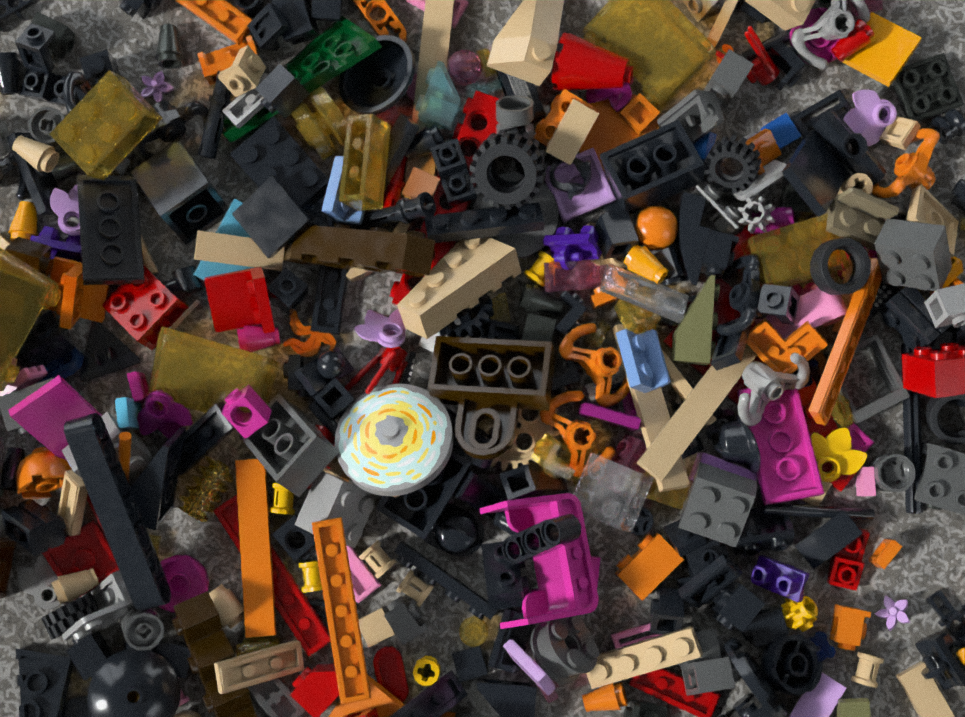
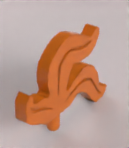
(313, 344)

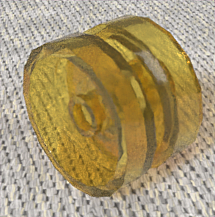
(318, 125)

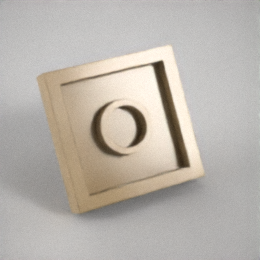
(927, 209)

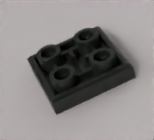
(927, 89)

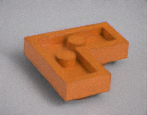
(776, 350)

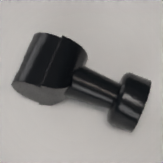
(184, 281)

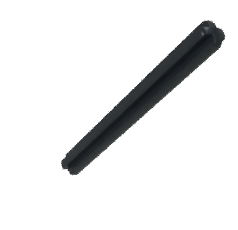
(912, 441)

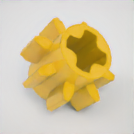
(800, 614)

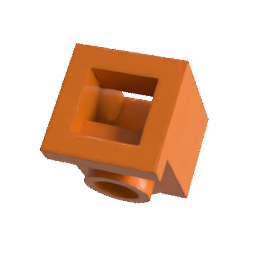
(848, 626)

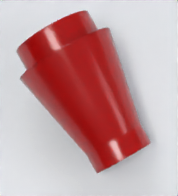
(855, 40)

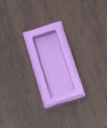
(529, 666)

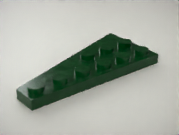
(320, 61)

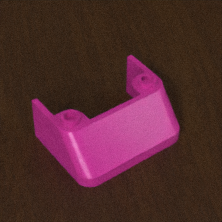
(562, 575)

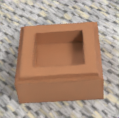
(419, 182)

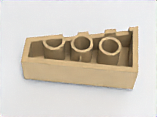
(457, 283)

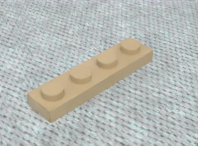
(645, 657)

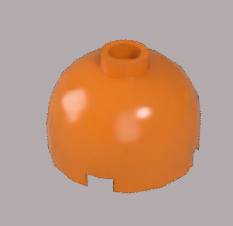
(40, 474)

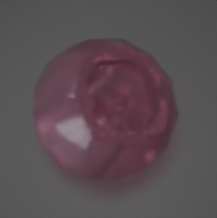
(464, 67)

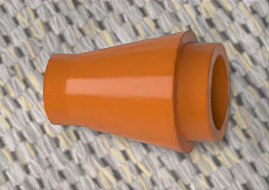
(606, 698)

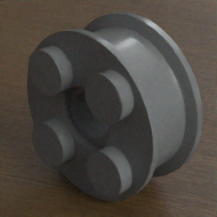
(564, 648)

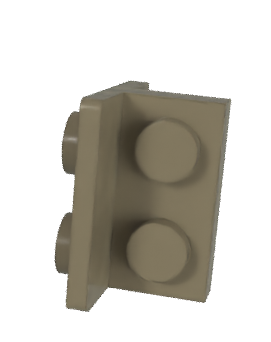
(858, 216)

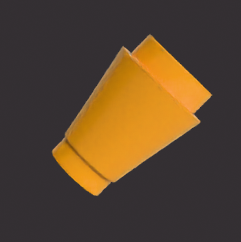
(24, 221)
(645, 264)

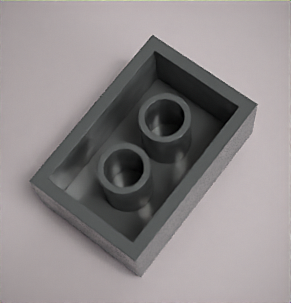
(291, 446)

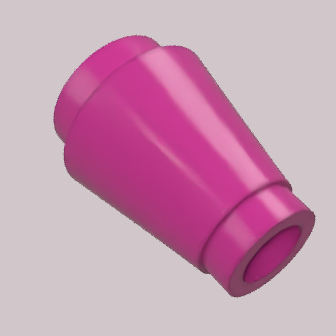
(253, 339)

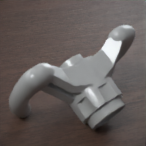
(832, 25)
(768, 386)

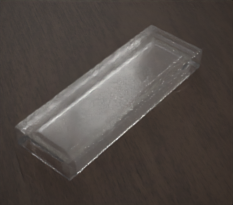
(644, 293)

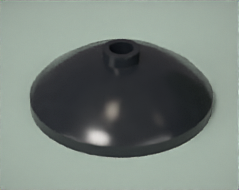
(379, 78)
(134, 671)

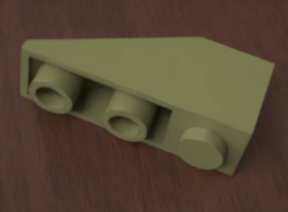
(693, 335)

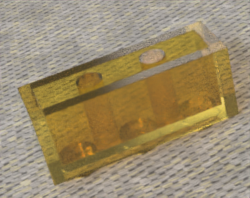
(364, 162)

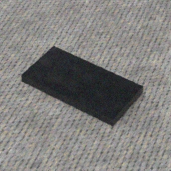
(110, 230)

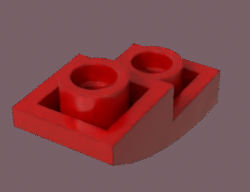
(847, 564)

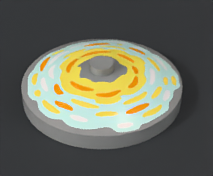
(394, 439)

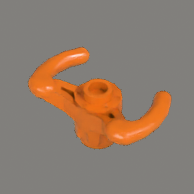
(912, 168)
(598, 364)
(576, 433)

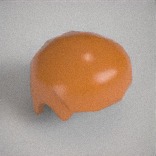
(656, 227)

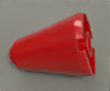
(588, 66)

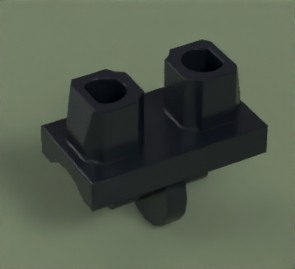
(940, 662)

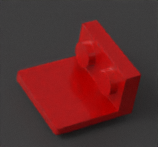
(239, 300)
(145, 308)

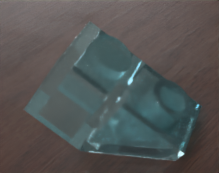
(441, 100)

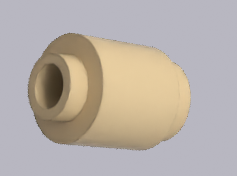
(227, 605)

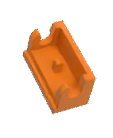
(222, 59)

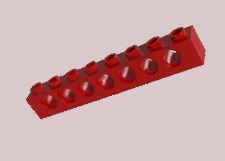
(477, 108)

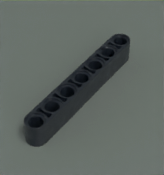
(117, 511)

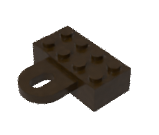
(491, 382)

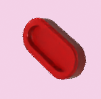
(391, 671)

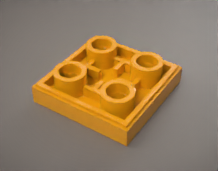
(887, 51)

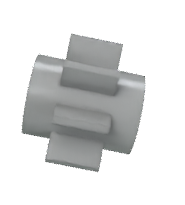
(754, 207)

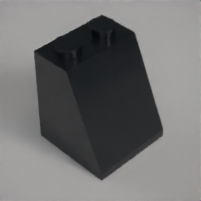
(180, 191)

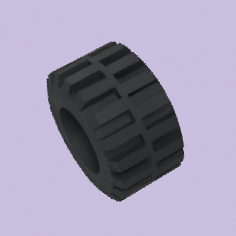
(495, 187)

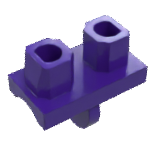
(572, 247)
(69, 250)
(779, 578)

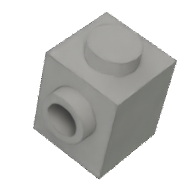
(947, 306)

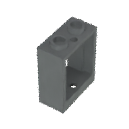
(889, 374)

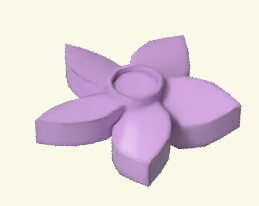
(155, 87)
(894, 612)

